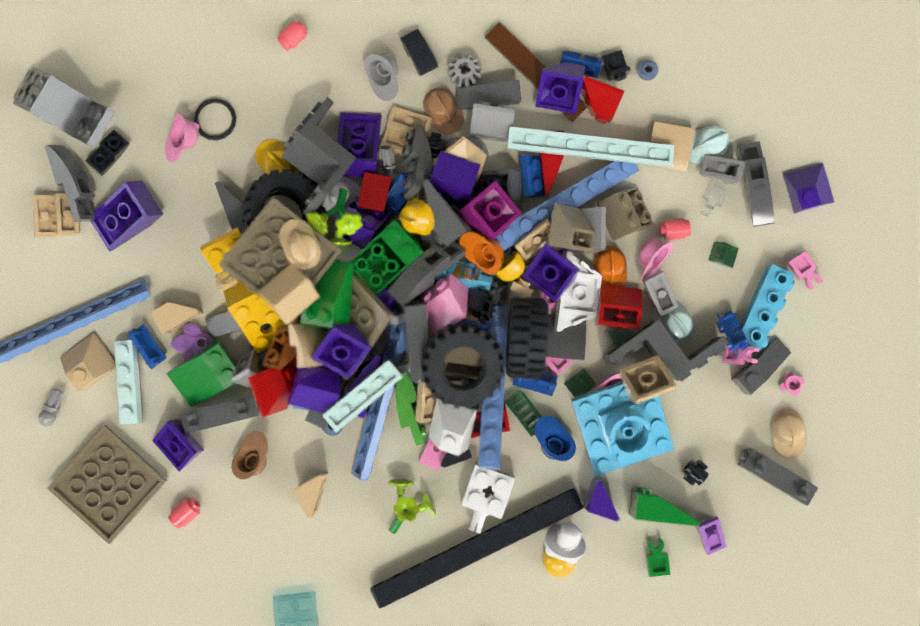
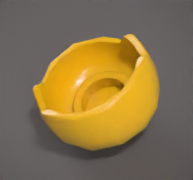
(511, 267)
(556, 566)

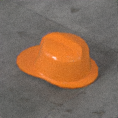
(482, 252)
(612, 266)

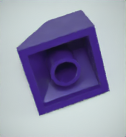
(560, 87)
(808, 188)

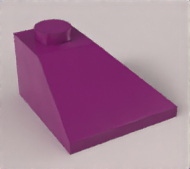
(490, 211)

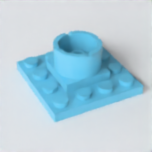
(620, 430)

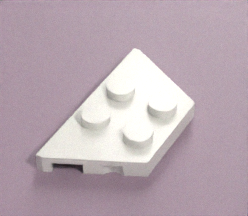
(580, 299)

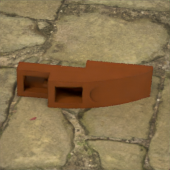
(280, 351)

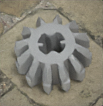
(470, 76)

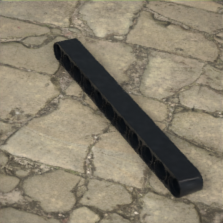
(476, 548)

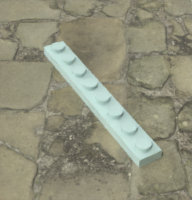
(590, 147)

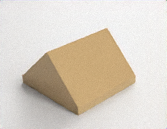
(289, 294)
(646, 379)
(310, 494)

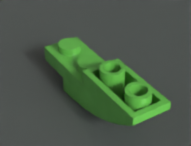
(405, 395)

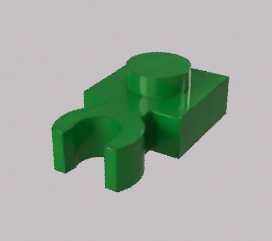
(657, 561)

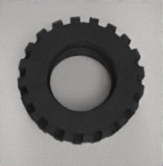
(277, 184)
(527, 338)

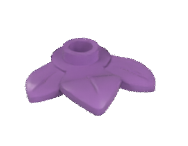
(189, 341)

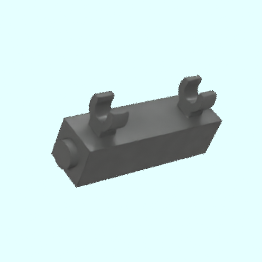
(415, 335)
(219, 414)
(777, 476)

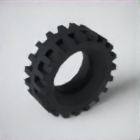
(455, 337)

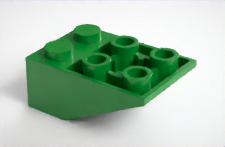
(386, 257)

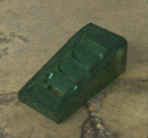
(514, 399)

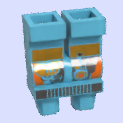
(468, 274)

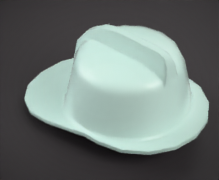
(709, 141)
(677, 323)

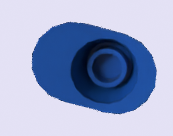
(554, 439)

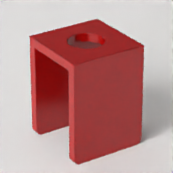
(374, 192)

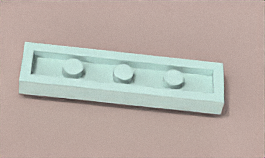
(128, 382)
(362, 396)

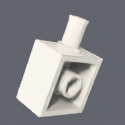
(484, 505)

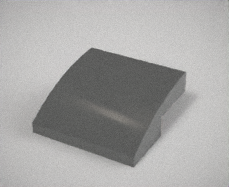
(567, 343)

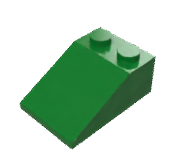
(334, 298)
(204, 373)
(650, 507)

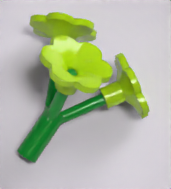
(346, 223)
(406, 508)

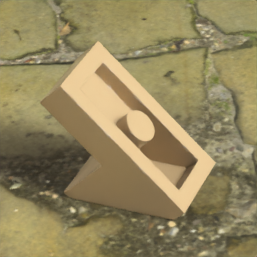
(522, 285)

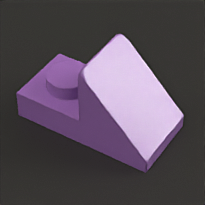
(711, 535)

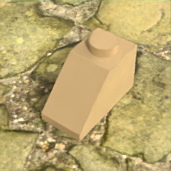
(173, 316)

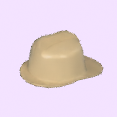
(300, 244)
(788, 433)

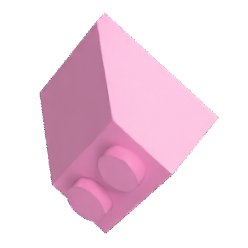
(445, 303)

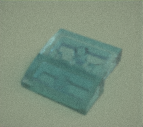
(296, 609)

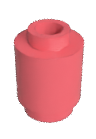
(292, 35)
(675, 229)
(184, 512)

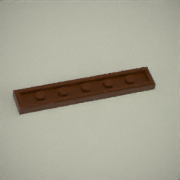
(523, 60)

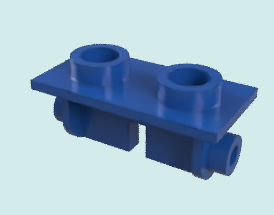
(592, 64)
(395, 198)
(728, 324)
(147, 346)
(544, 385)

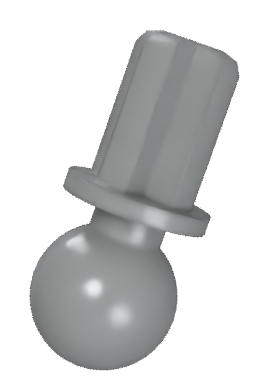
(389, 163)
(47, 416)

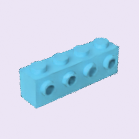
(765, 305)

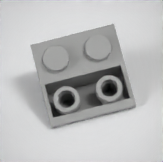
(491, 121)

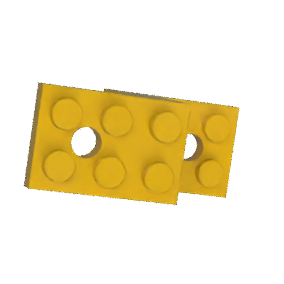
(244, 305)

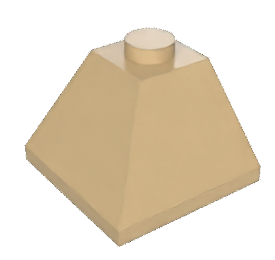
(466, 149)
(87, 363)

